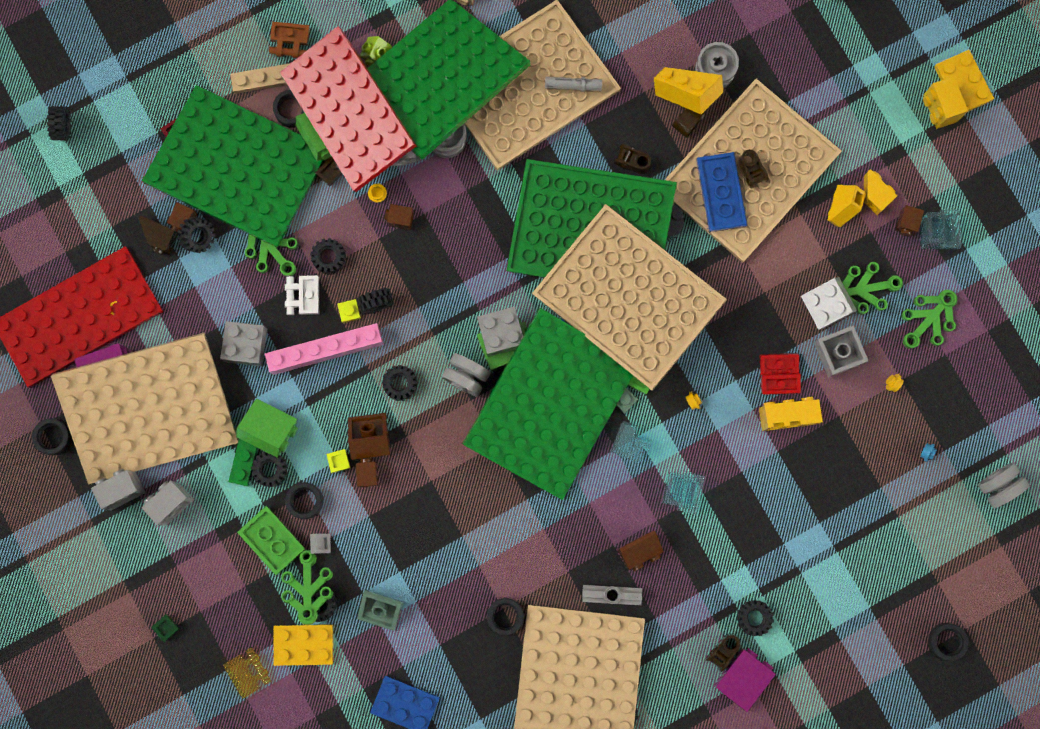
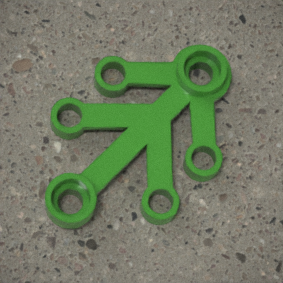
(265, 247)
(862, 288)
(931, 317)
(307, 590)

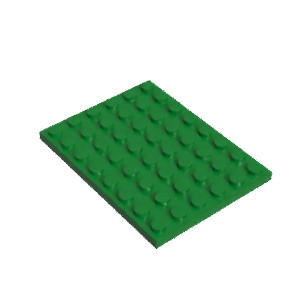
(444, 74)
(234, 166)
(564, 199)
(548, 405)

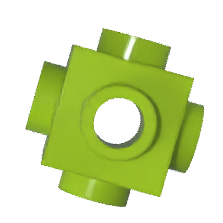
(374, 49)

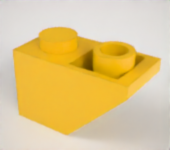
(877, 192)
(846, 204)

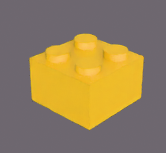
(945, 102)

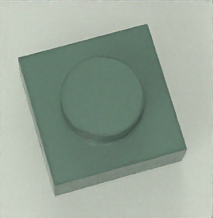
(626, 401)

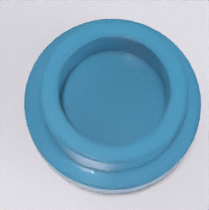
(928, 452)

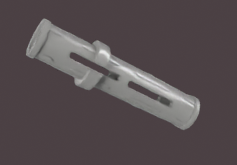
(573, 84)

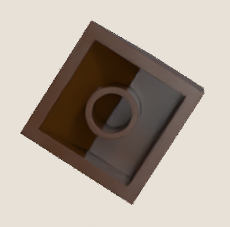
(368, 436)
(640, 550)

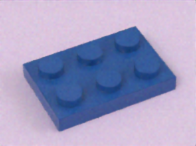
(404, 704)

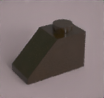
(158, 236)

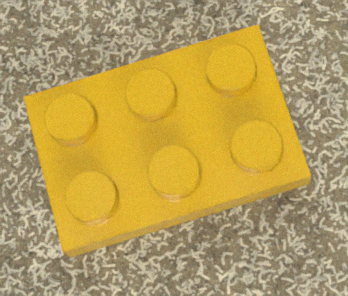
(968, 77)
(303, 645)

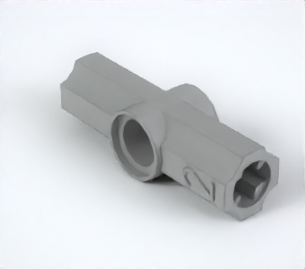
(625, 595)

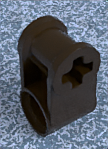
(687, 122)
(631, 159)
(752, 170)
(722, 652)

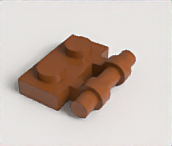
(291, 34)

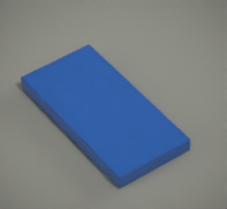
(721, 192)

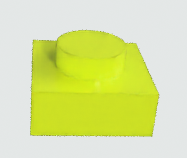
(349, 311)
(338, 461)

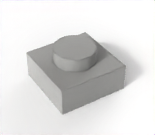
(320, 543)

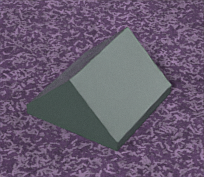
(380, 610)

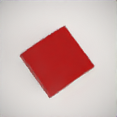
(780, 373)

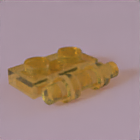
(242, 675)

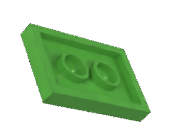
(271, 540)

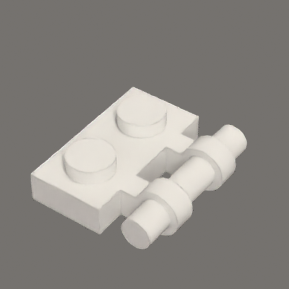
(308, 295)

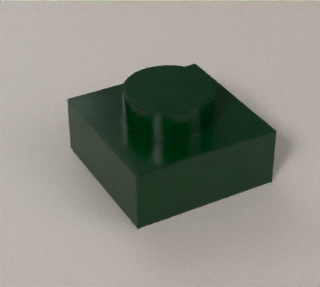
(165, 628)

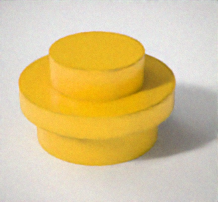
(377, 193)
(894, 382)
(693, 400)

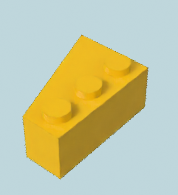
(688, 88)
(790, 414)

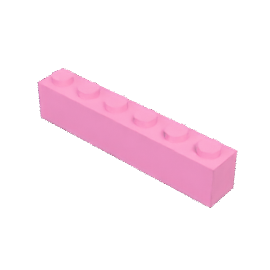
(324, 349)

